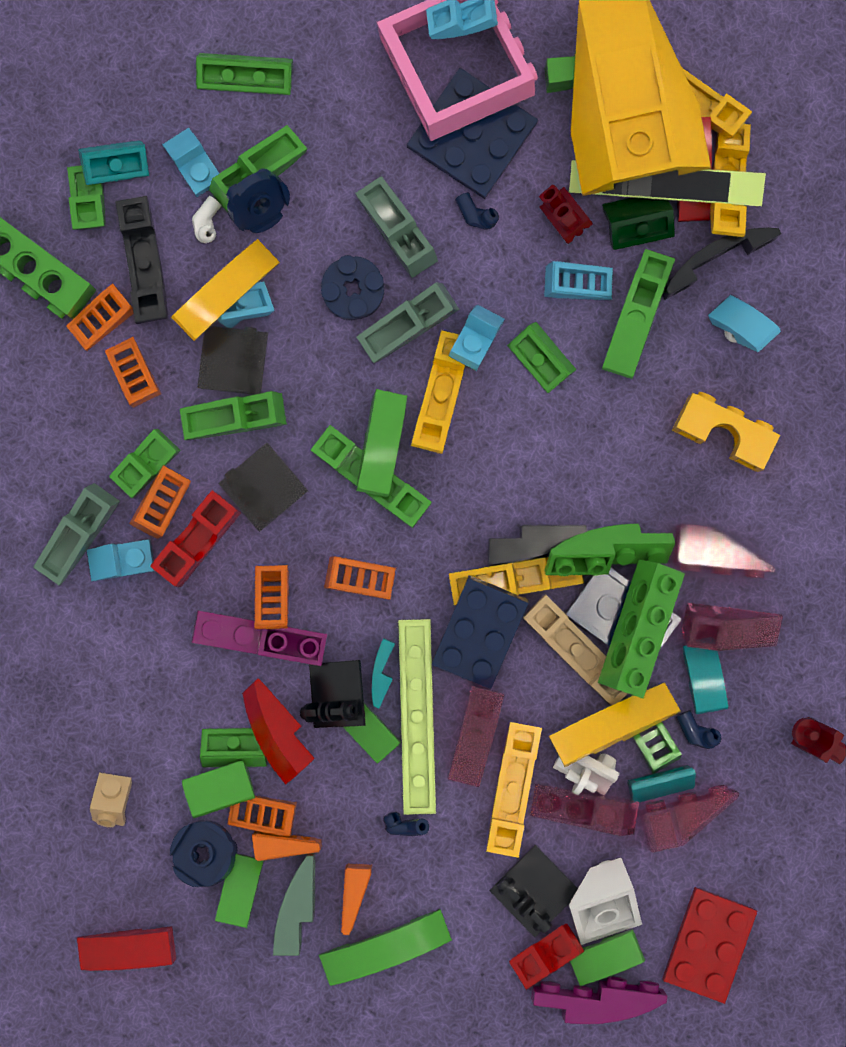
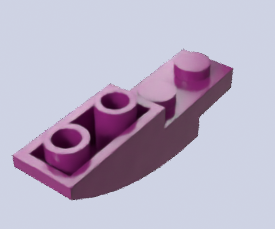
(241, 635)
(611, 1003)

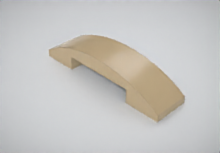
(571, 645)

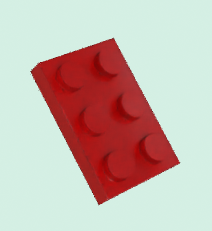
(709, 945)

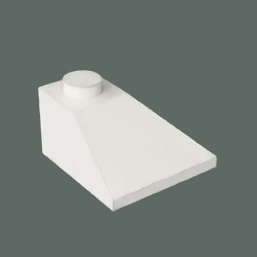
(604, 902)

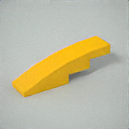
(514, 577)
(614, 724)

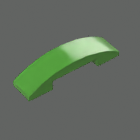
(346, 458)
(385, 949)

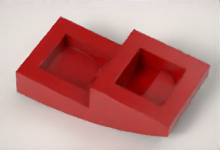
(546, 956)

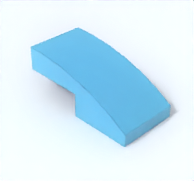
(458, 19)
(745, 323)

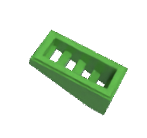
(667, 759)

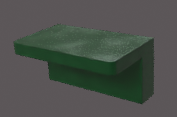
(639, 221)

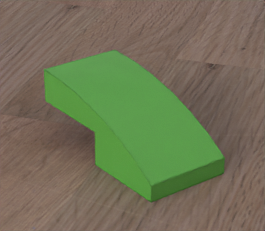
(86, 201)
(144, 463)
(239, 891)
(608, 957)

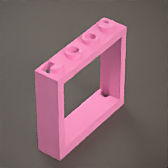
(469, 110)

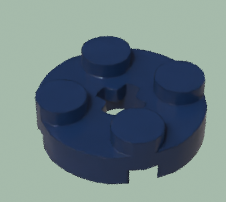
(247, 192)
(370, 284)
(185, 858)

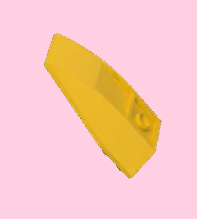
(630, 99)

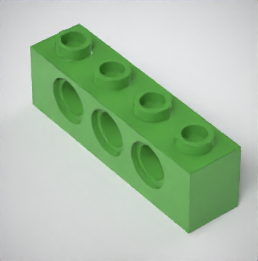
(74, 290)
(641, 628)

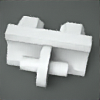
(590, 773)

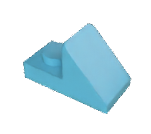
(191, 161)
(251, 305)
(476, 337)
(120, 560)

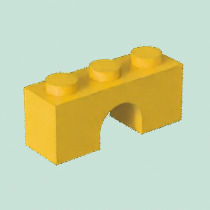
(752, 440)

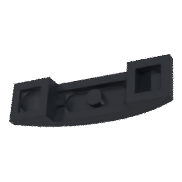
(752, 241)
(143, 260)

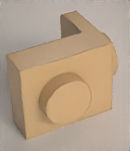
(110, 799)

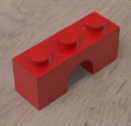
(203, 532)

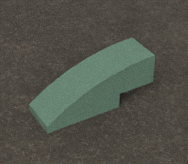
(397, 227)
(408, 322)
(76, 533)
(296, 908)

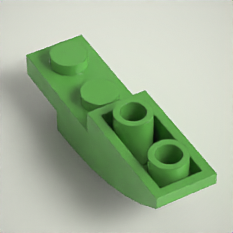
(638, 313)
(600, 548)

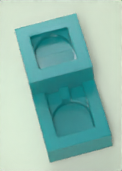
(705, 679)
(381, 681)

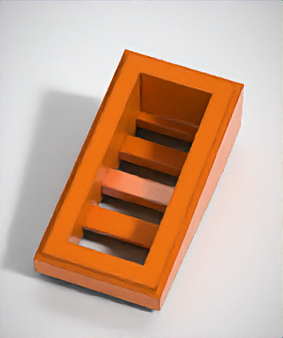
(92, 309)
(144, 394)
(138, 519)
(332, 573)
(271, 574)
(271, 828)
(272, 846)
(355, 885)

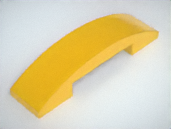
(725, 112)
(731, 156)
(225, 289)
(439, 397)
(513, 789)

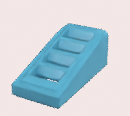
(553, 289)

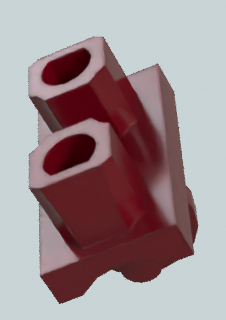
(564, 213)
(819, 740)

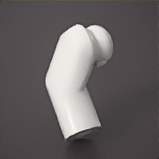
(203, 222)

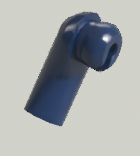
(474, 216)
(696, 734)
(411, 827)

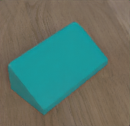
(113, 162)
(662, 783)

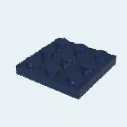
(480, 150)

